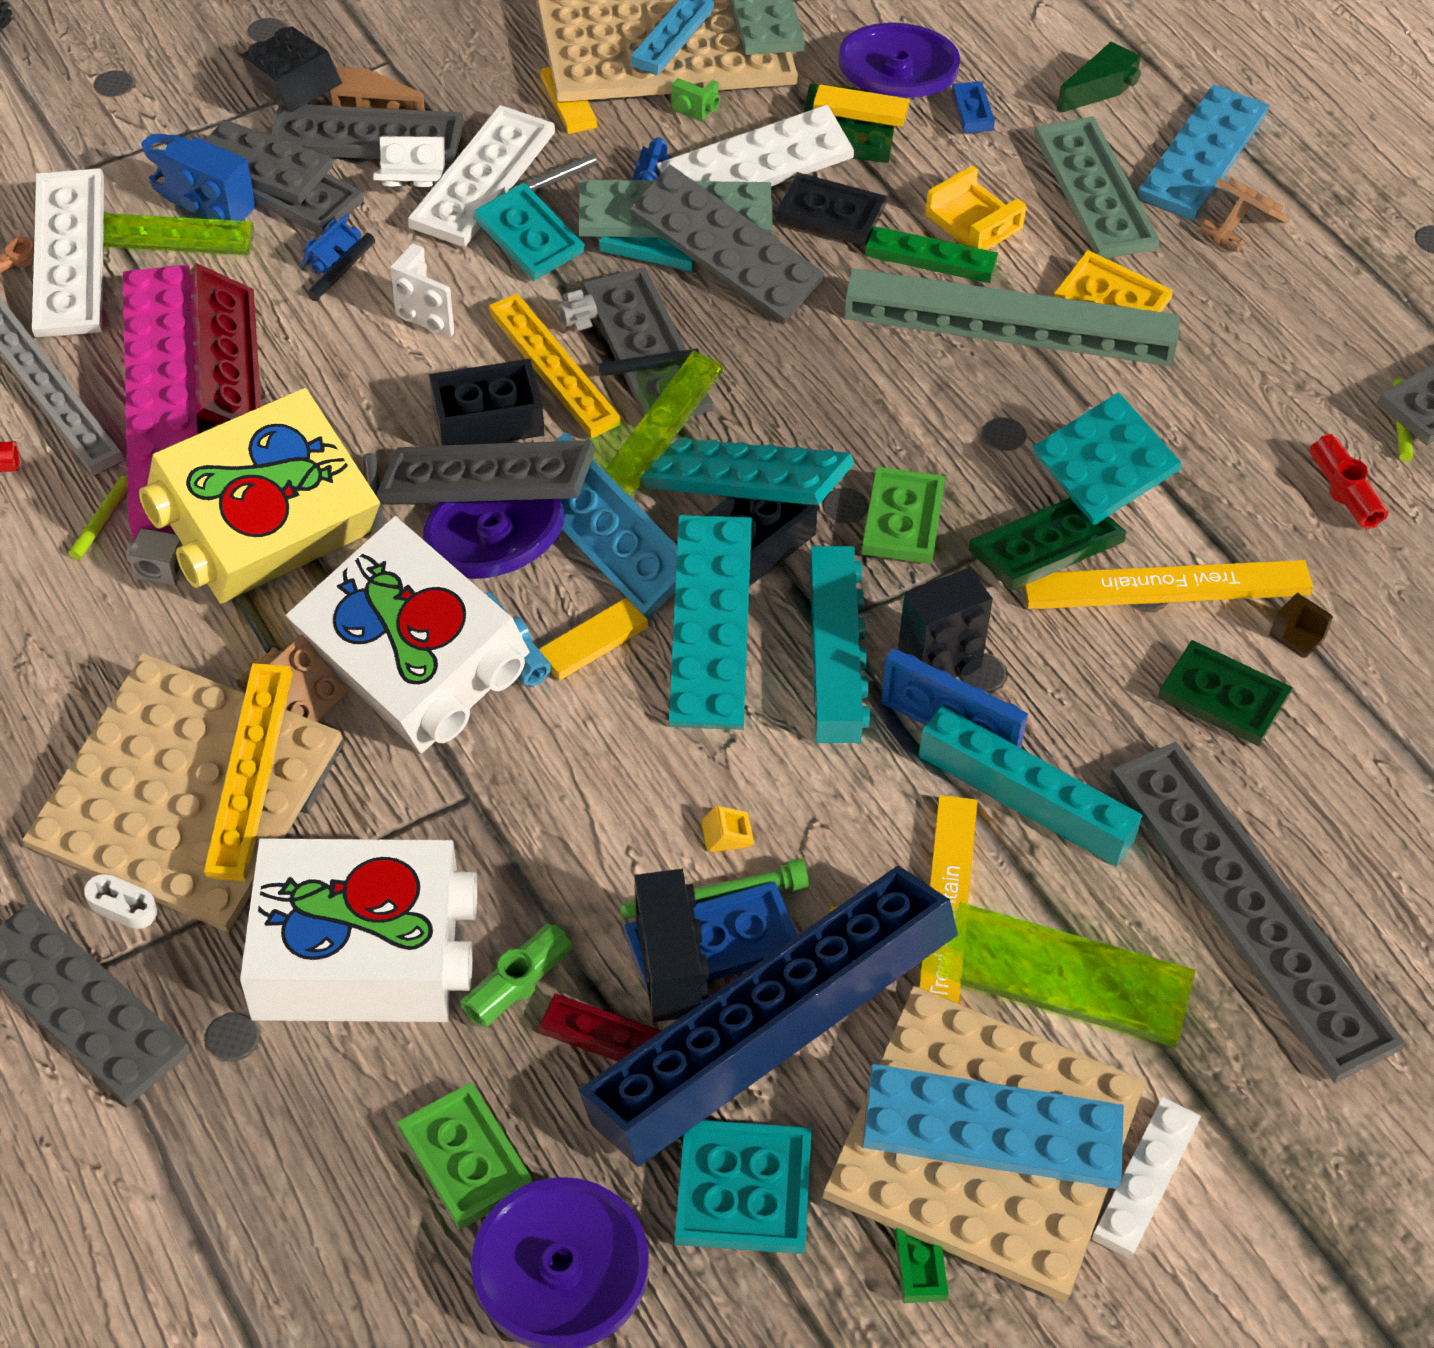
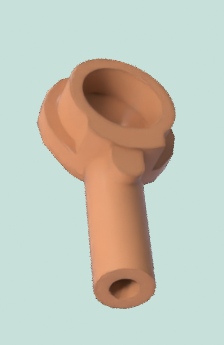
(18, 253)

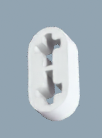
(118, 906)

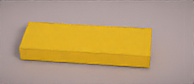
(863, 105)
(574, 115)
(594, 638)

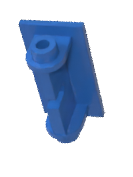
(649, 157)
(321, 252)

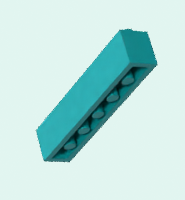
(836, 645)
(1029, 785)

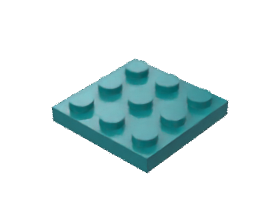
(1106, 458)
(744, 1187)

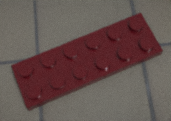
(223, 346)

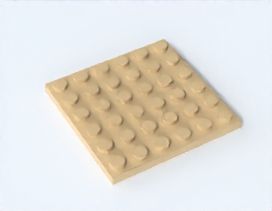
(152, 784)
(995, 1218)

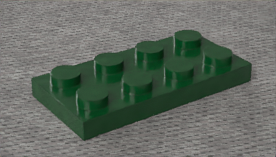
(1044, 543)

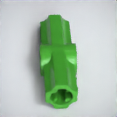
(501, 990)

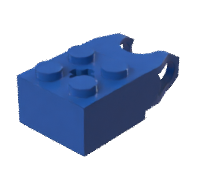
(201, 177)

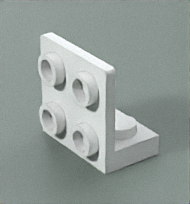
(411, 159)
(419, 297)

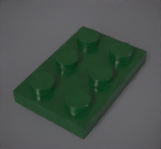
(1225, 692)

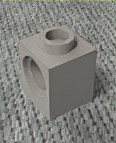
(155, 557)

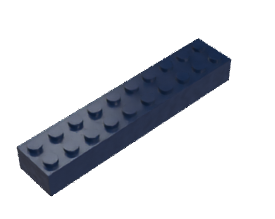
(767, 1014)

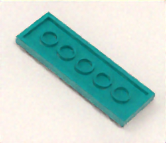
(748, 471)
(710, 622)

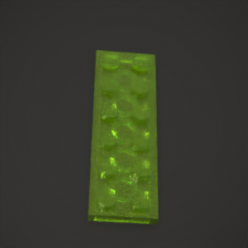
(1068, 974)

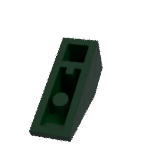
(1100, 78)

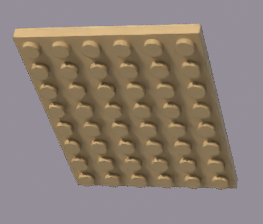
(594, 41)

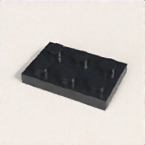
(831, 208)

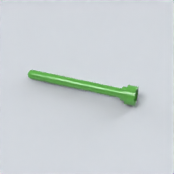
(791, 875)

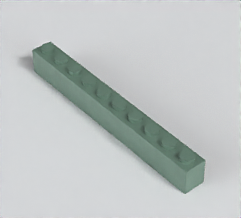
(1012, 317)

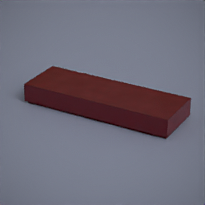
(593, 1028)

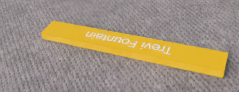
(1169, 584)
(950, 877)

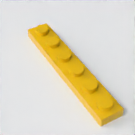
(554, 365)
(248, 773)

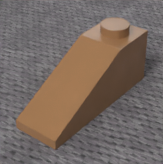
(372, 90)

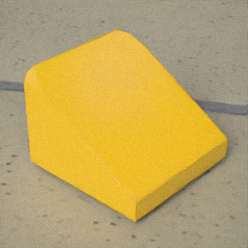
(726, 829)

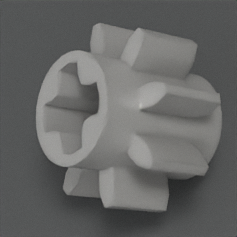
(577, 310)

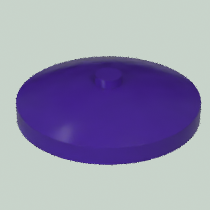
(899, 60)
(493, 536)
(560, 1263)

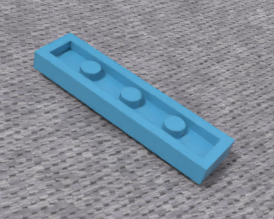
(671, 35)

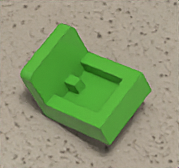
(694, 100)

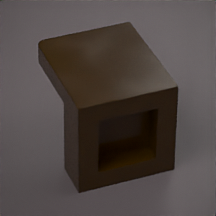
(1301, 625)

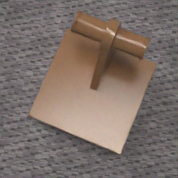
(1246, 200)
(313, 684)

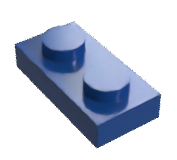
(973, 107)

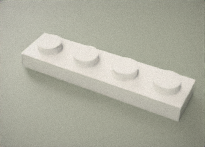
(1146, 1178)

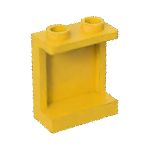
(972, 212)

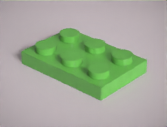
(903, 515)
(464, 1154)

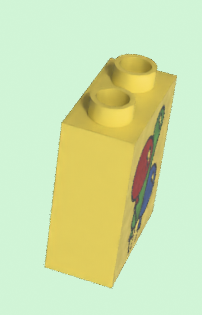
(258, 496)

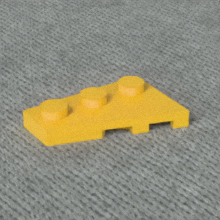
(1109, 283)

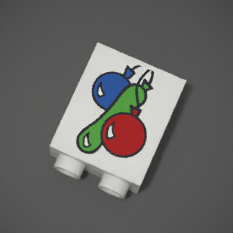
(411, 635)
(356, 930)

